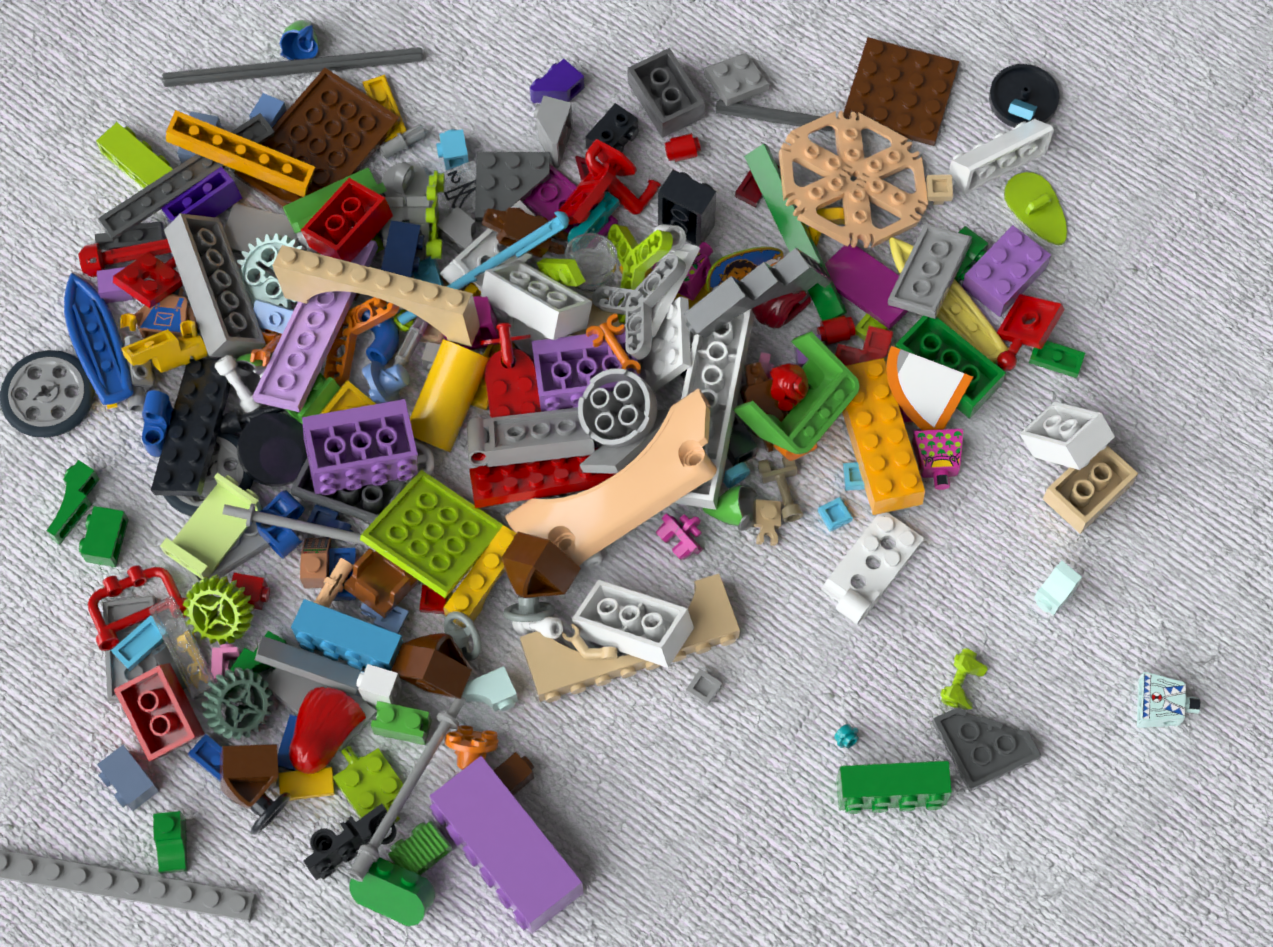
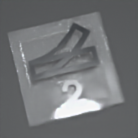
(459, 188)

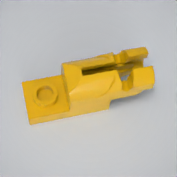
(165, 350)

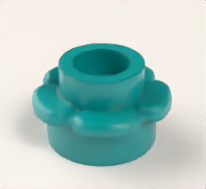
(846, 736)

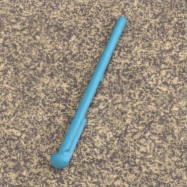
(519, 248)

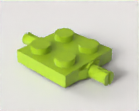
(368, 782)

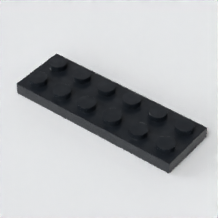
(192, 430)

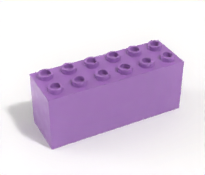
(505, 845)

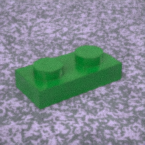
(1058, 359)

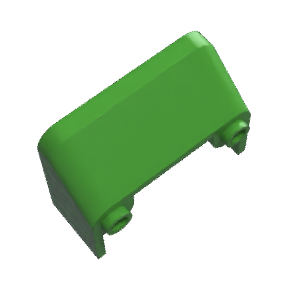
(829, 394)

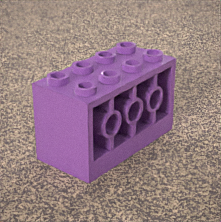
(568, 365)
(360, 447)

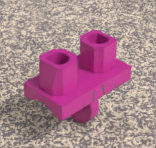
(687, 544)

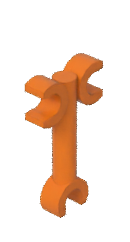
(608, 331)
(271, 339)

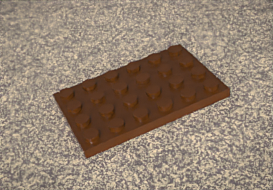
(329, 129)

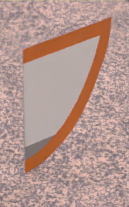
(925, 388)

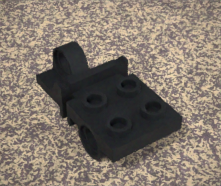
(346, 844)

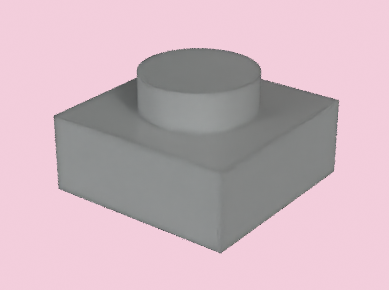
(703, 687)

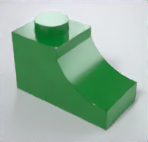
(170, 841)

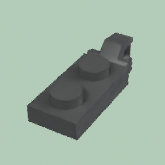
(137, 235)

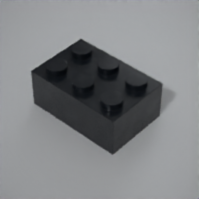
(687, 205)

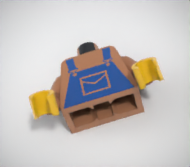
(170, 313)

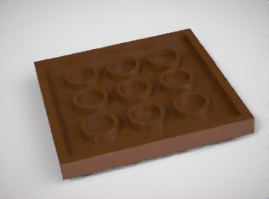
(902, 89)

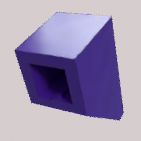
(559, 82)

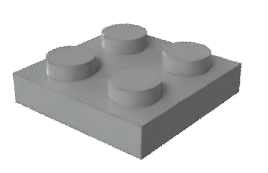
(736, 79)

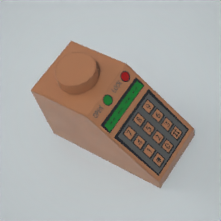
(314, 562)

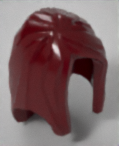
(780, 310)

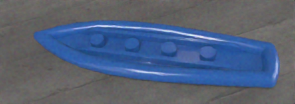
(96, 341)

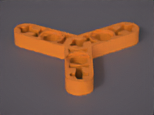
(355, 327)

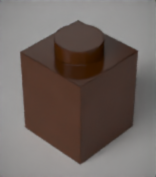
(515, 772)

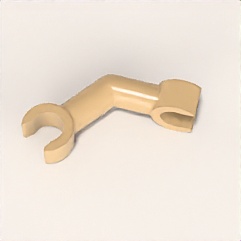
(590, 653)

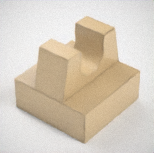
(939, 188)

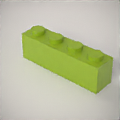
(132, 156)

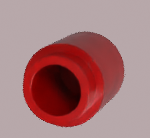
(682, 147)
(836, 329)

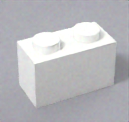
(379, 685)

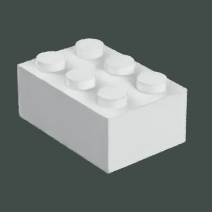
(1067, 435)

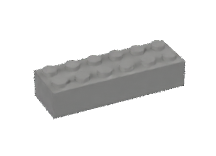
(214, 286)

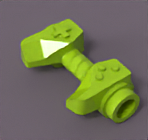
(966, 664)

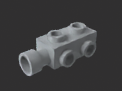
(141, 377)

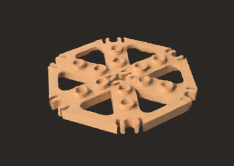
(857, 194)

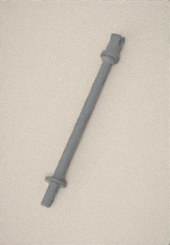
(252, 515)
(369, 852)

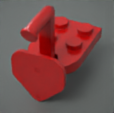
(603, 178)
(510, 388)

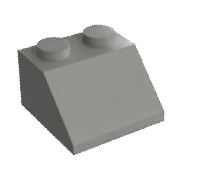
(554, 126)

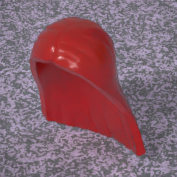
(322, 727)

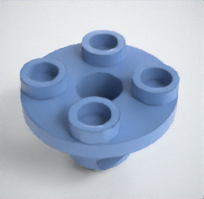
(385, 382)

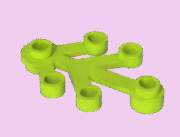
(435, 186)

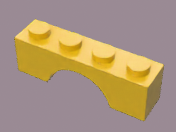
(481, 578)

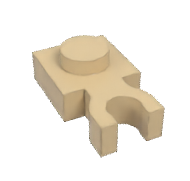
(767, 517)

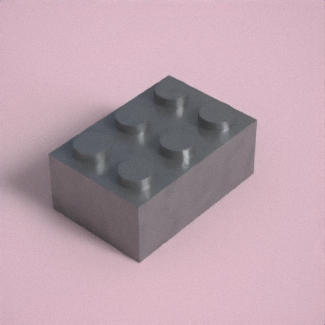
(665, 92)

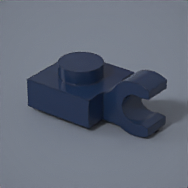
(327, 517)

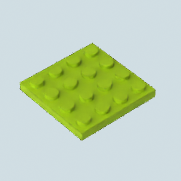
(431, 533)

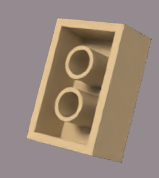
(1088, 492)

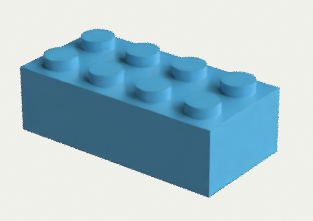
(345, 637)

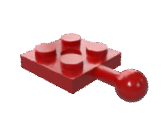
(149, 292)
(1034, 334)

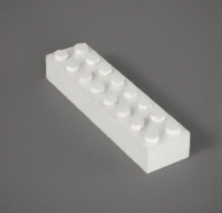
(718, 373)

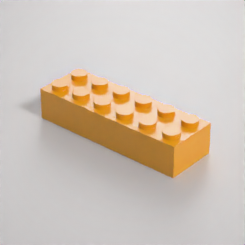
(882, 442)

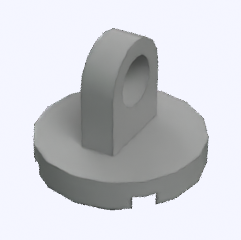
(405, 181)

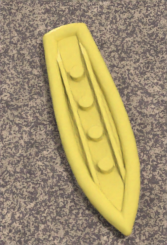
(958, 311)

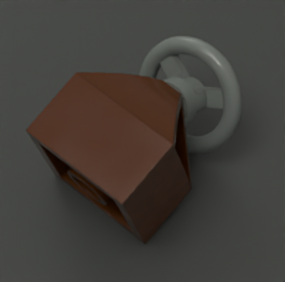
(535, 571)
(437, 661)

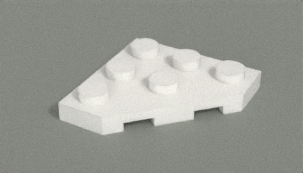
(669, 348)

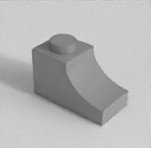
(457, 229)

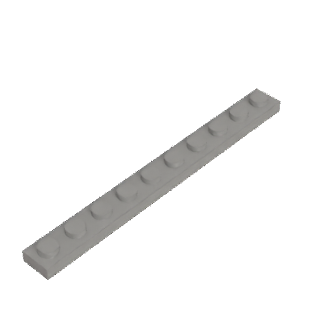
(126, 886)

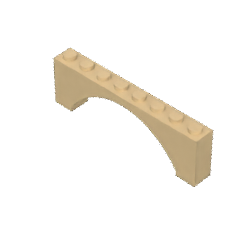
(445, 308)
(563, 670)

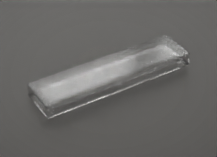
(182, 647)

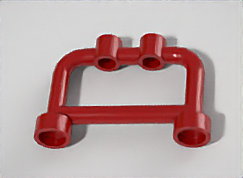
(107, 636)

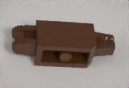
(516, 224)
(759, 390)

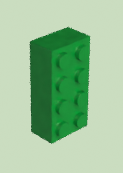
(941, 344)
(893, 786)

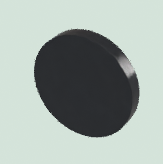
(1028, 85)
(272, 449)

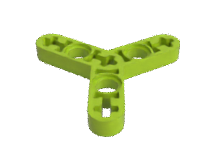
(637, 258)

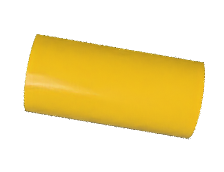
(447, 395)

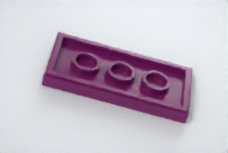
(552, 195)
(865, 283)

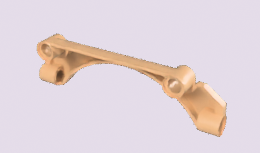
(654, 480)

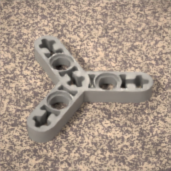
(638, 305)

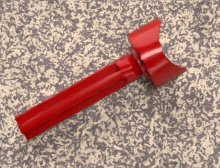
(118, 255)

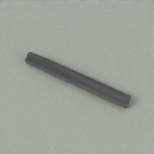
(767, 114)

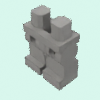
(413, 212)

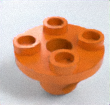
(471, 744)

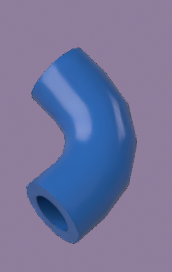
(385, 340)

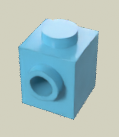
(452, 148)

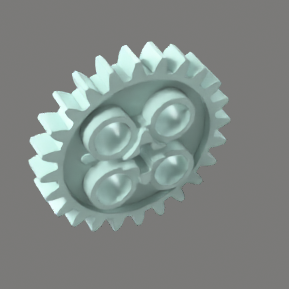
(265, 286)

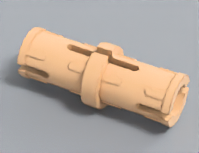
(334, 583)

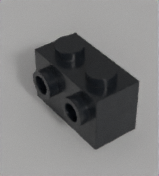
(614, 128)

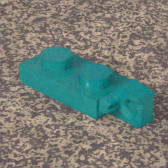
(597, 218)

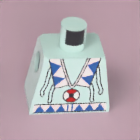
(1163, 701)

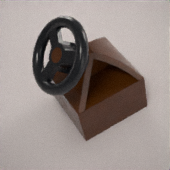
(248, 777)

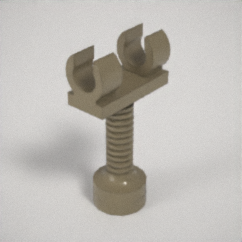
(791, 511)

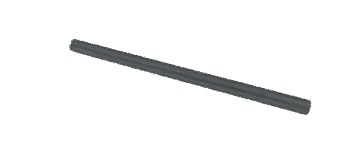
(292, 67)

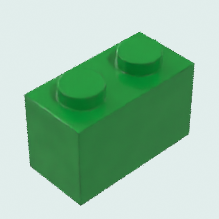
(103, 536)

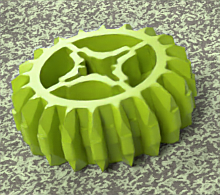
(204, 610)

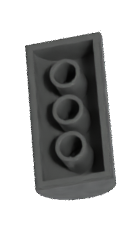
(362, 503)

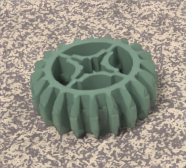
(233, 723)

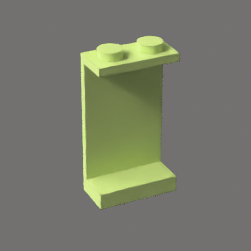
(209, 532)

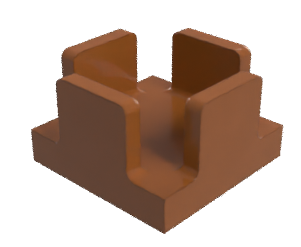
(379, 582)

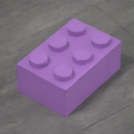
(1006, 270)

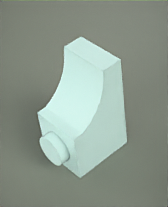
(1057, 588)
(493, 689)

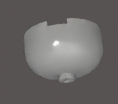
(618, 415)

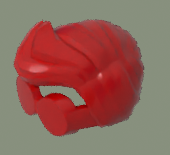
(788, 382)

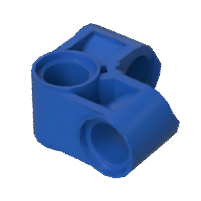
(157, 417)
(281, 539)

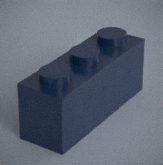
(402, 248)

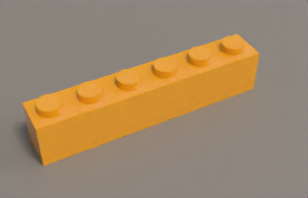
(239, 153)

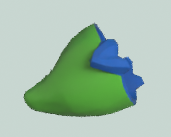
(299, 41)

